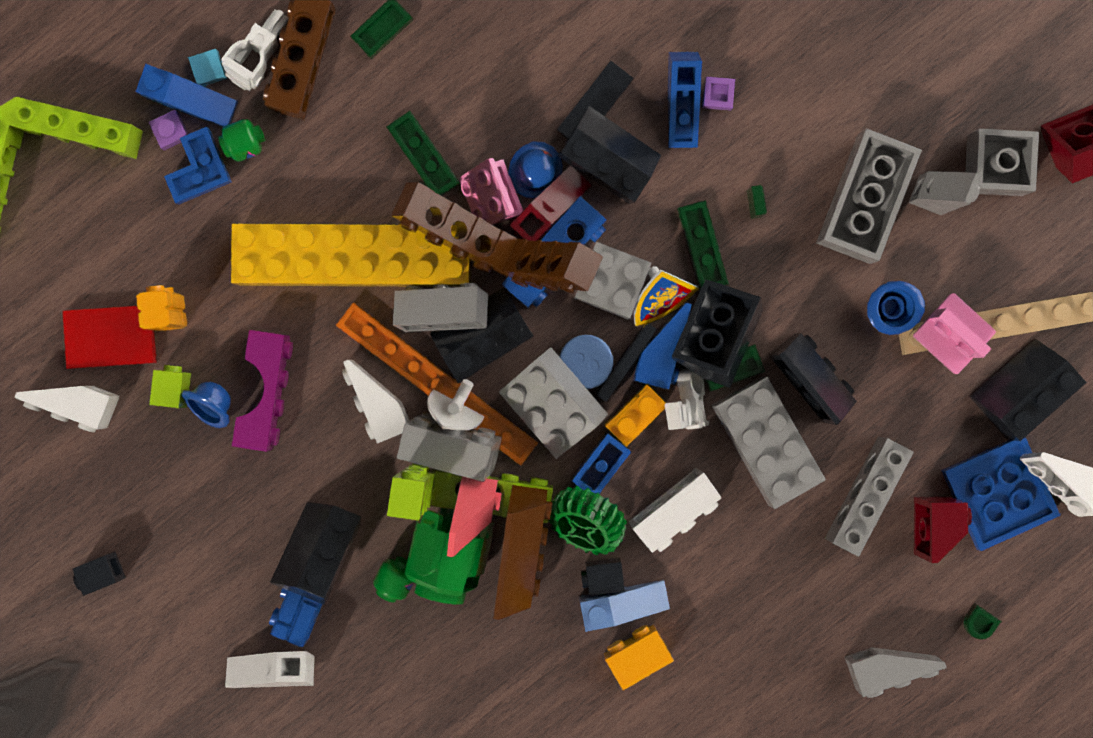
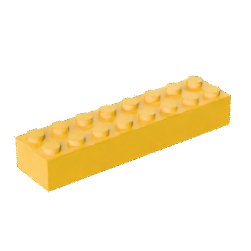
(341, 256)

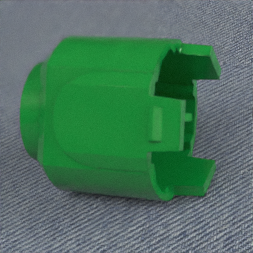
(435, 573)

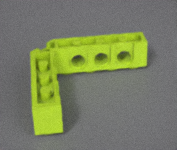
(38, 118)
(421, 487)

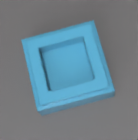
(207, 67)

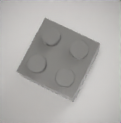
(1004, 160)
(616, 282)

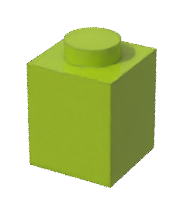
(168, 387)

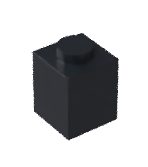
(98, 573)
(603, 576)

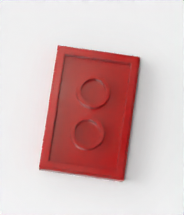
(106, 338)

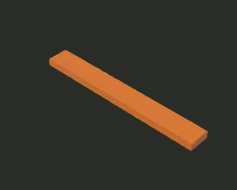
(429, 376)

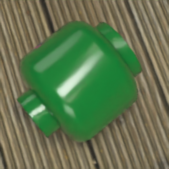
(241, 140)
(392, 581)

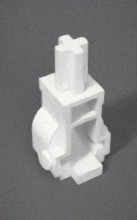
(261, 40)

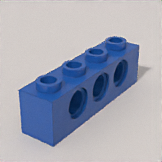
(580, 215)

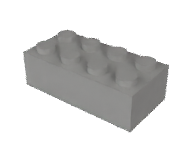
(868, 196)
(768, 442)

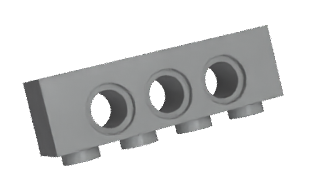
(869, 495)

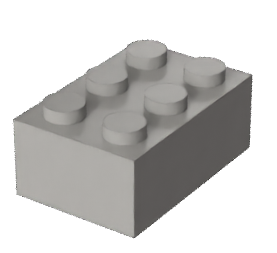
(553, 403)
(456, 452)

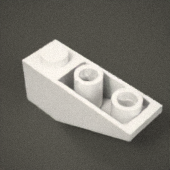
(84, 404)
(382, 408)
(1064, 479)
(270, 670)

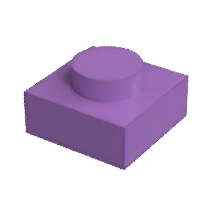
(718, 93)
(168, 129)

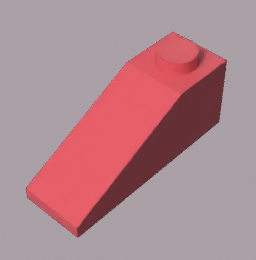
(472, 511)

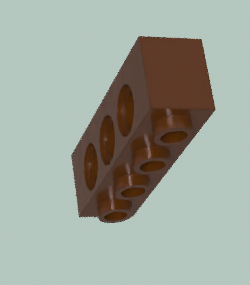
(313, 43)

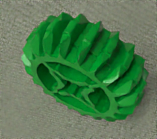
(587, 520)

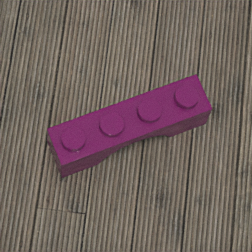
(269, 355)

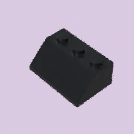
(610, 156)
(718, 332)
(474, 349)
(814, 378)
(1027, 390)
(316, 551)

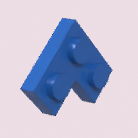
(206, 168)

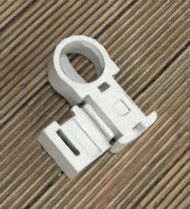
(690, 413)

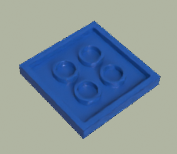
(1000, 493)

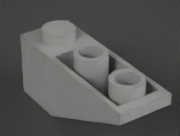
(945, 191)
(885, 668)

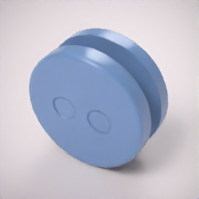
(588, 359)

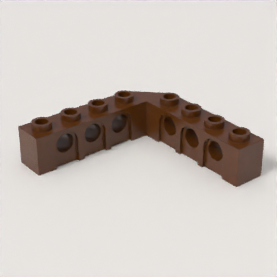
(527, 262)

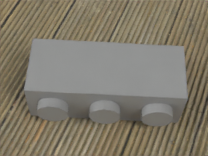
(440, 308)

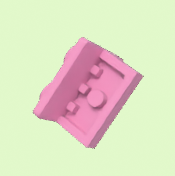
(491, 192)
(955, 334)

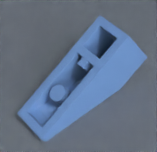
(622, 607)

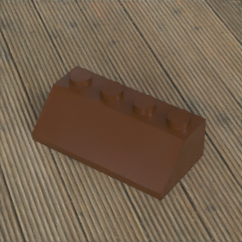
(521, 550)

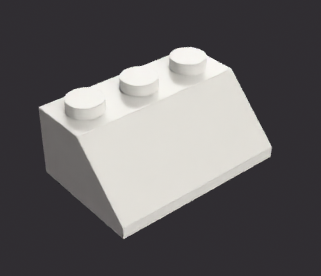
(675, 510)

